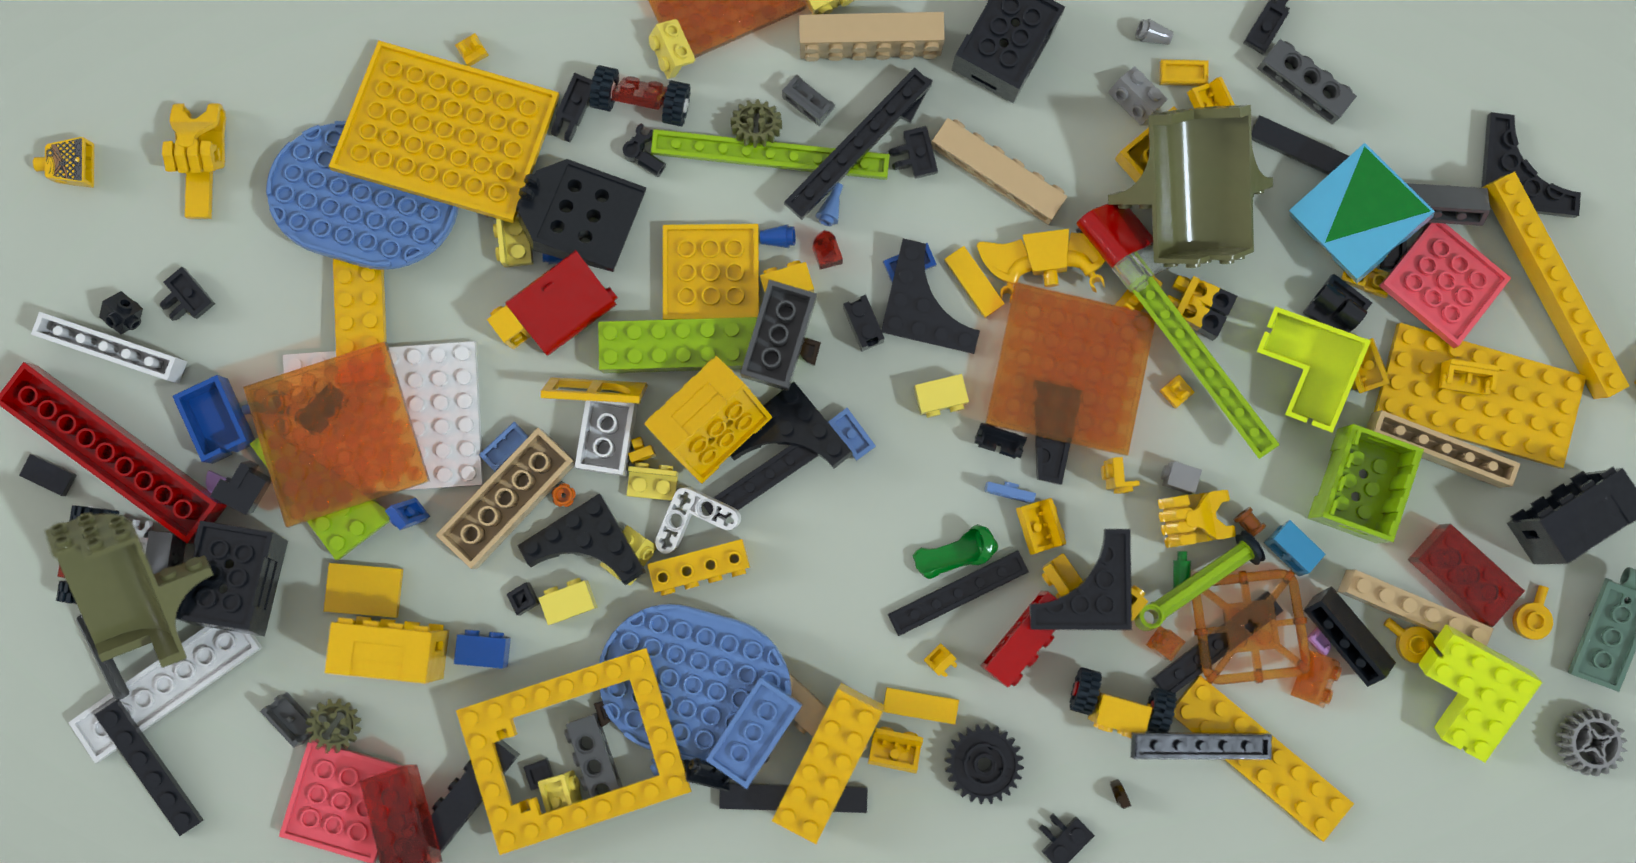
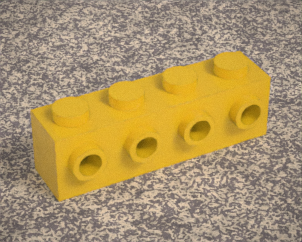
(698, 566)

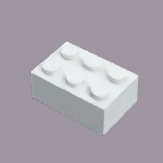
(606, 437)

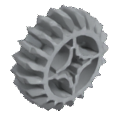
(1605, 745)

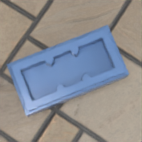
(503, 446)
(1010, 491)

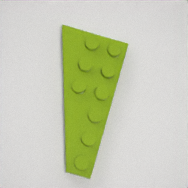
(345, 528)

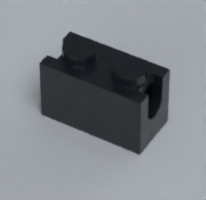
(863, 323)

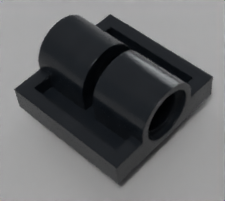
(1338, 305)

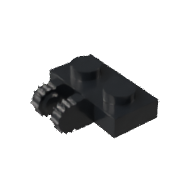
(919, 151)
(188, 292)
(1067, 842)

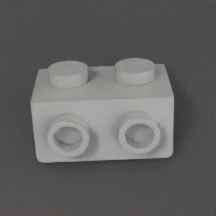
(1137, 95)

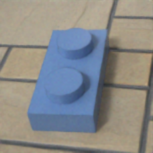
(852, 433)

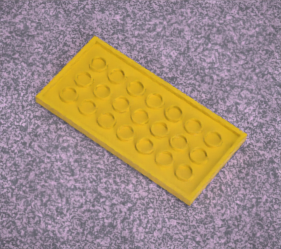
(1524, 416)

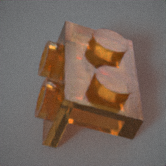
(1317, 683)

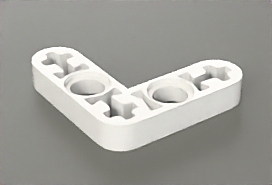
(693, 508)

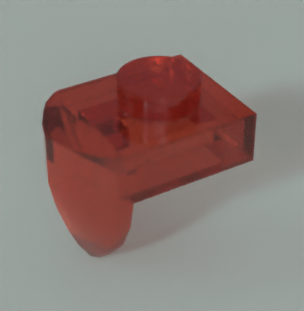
(826, 250)

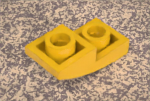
(1370, 282)

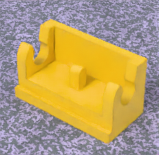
(1468, 376)

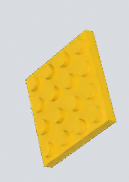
(710, 271)

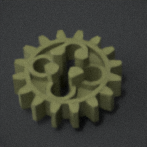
(744, 123)
(330, 712)

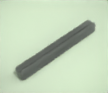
(107, 667)

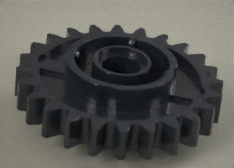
(997, 776)

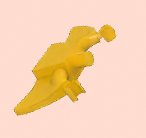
(1044, 255)

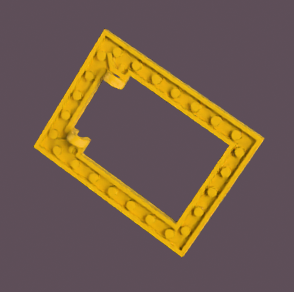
(493, 721)

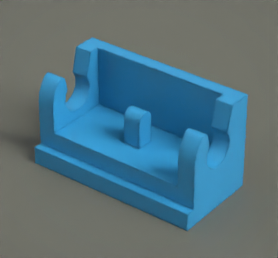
(1295, 548)

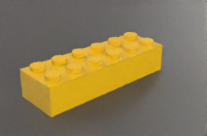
(828, 763)

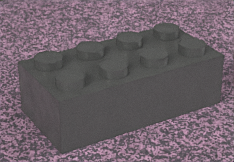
(778, 335)

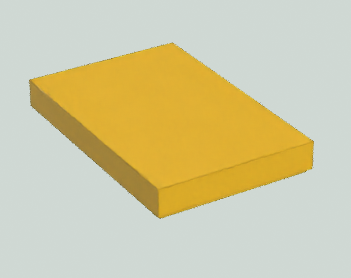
(363, 590)

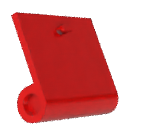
(561, 303)

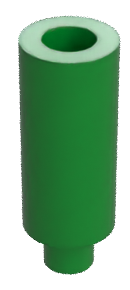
(1181, 568)

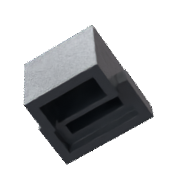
(244, 489)

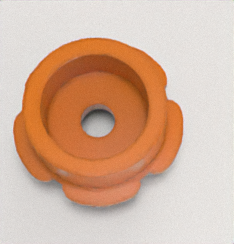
(557, 495)

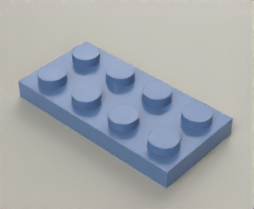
(754, 732)

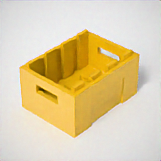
(708, 419)
(387, 650)

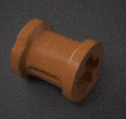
(1249, 522)

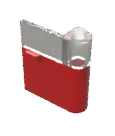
(1122, 244)

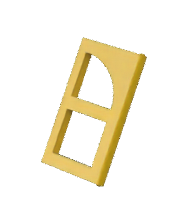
(631, 391)

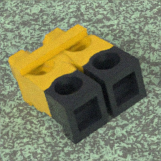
(1203, 305)

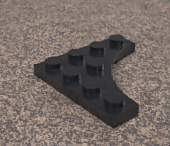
(1503, 158)
(915, 312)
(800, 424)
(588, 533)
(1101, 599)

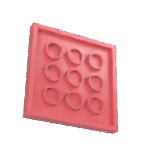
(1445, 282)
(329, 804)

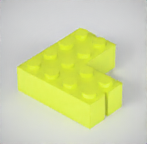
(1328, 360)
(1488, 687)

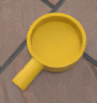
(1534, 619)
(1411, 641)

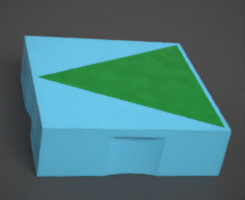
(1361, 212)

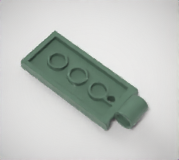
(1609, 635)

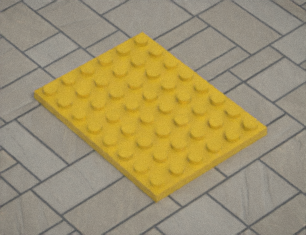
(444, 131)

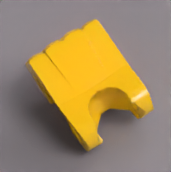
(198, 141)
(1193, 518)

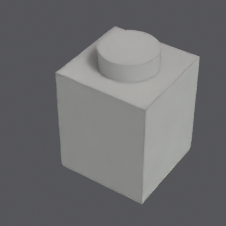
(1181, 477)

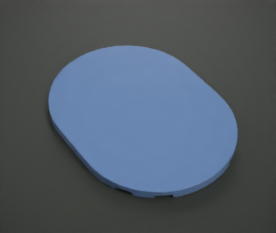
(347, 214)
(702, 668)

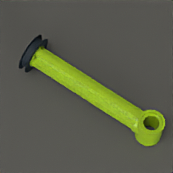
(1246, 550)

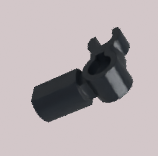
(634, 152)

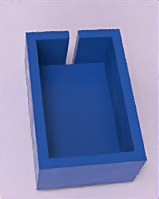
(214, 419)

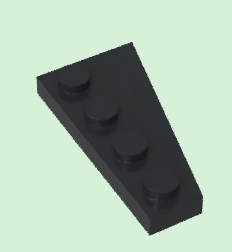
(1051, 459)

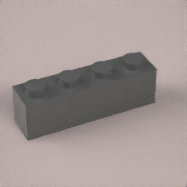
(1455, 203)

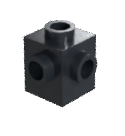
(121, 313)

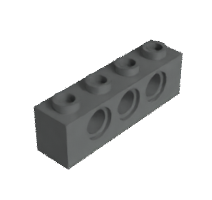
(1309, 94)
(600, 751)

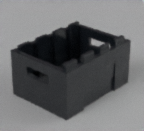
(1007, 68)
(1576, 516)
(250, 581)

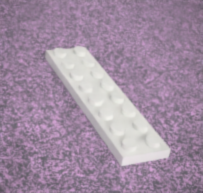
(161, 690)

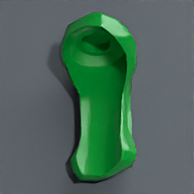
(971, 549)

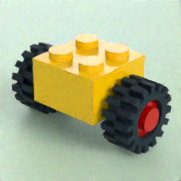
(1118, 713)

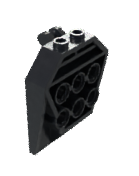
(550, 192)

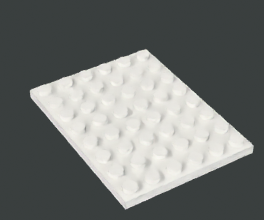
(443, 405)

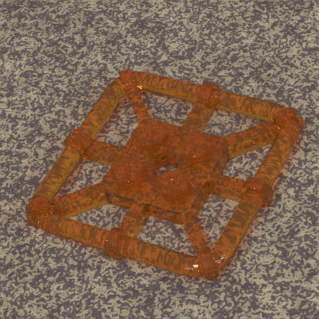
(1263, 637)

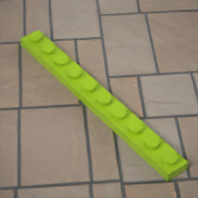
(772, 155)
(1207, 369)

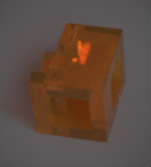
(1165, 643)

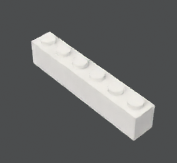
(109, 347)

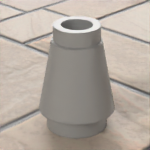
(1152, 32)

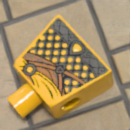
(68, 162)

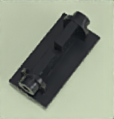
(990, 437)
(705, 774)

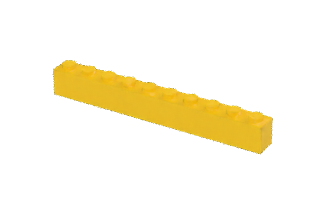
(1555, 287)

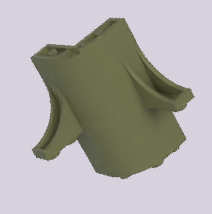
(1199, 185)
(117, 589)

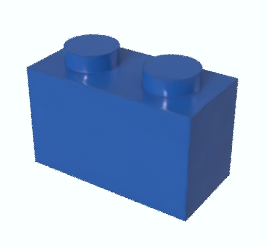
(482, 650)

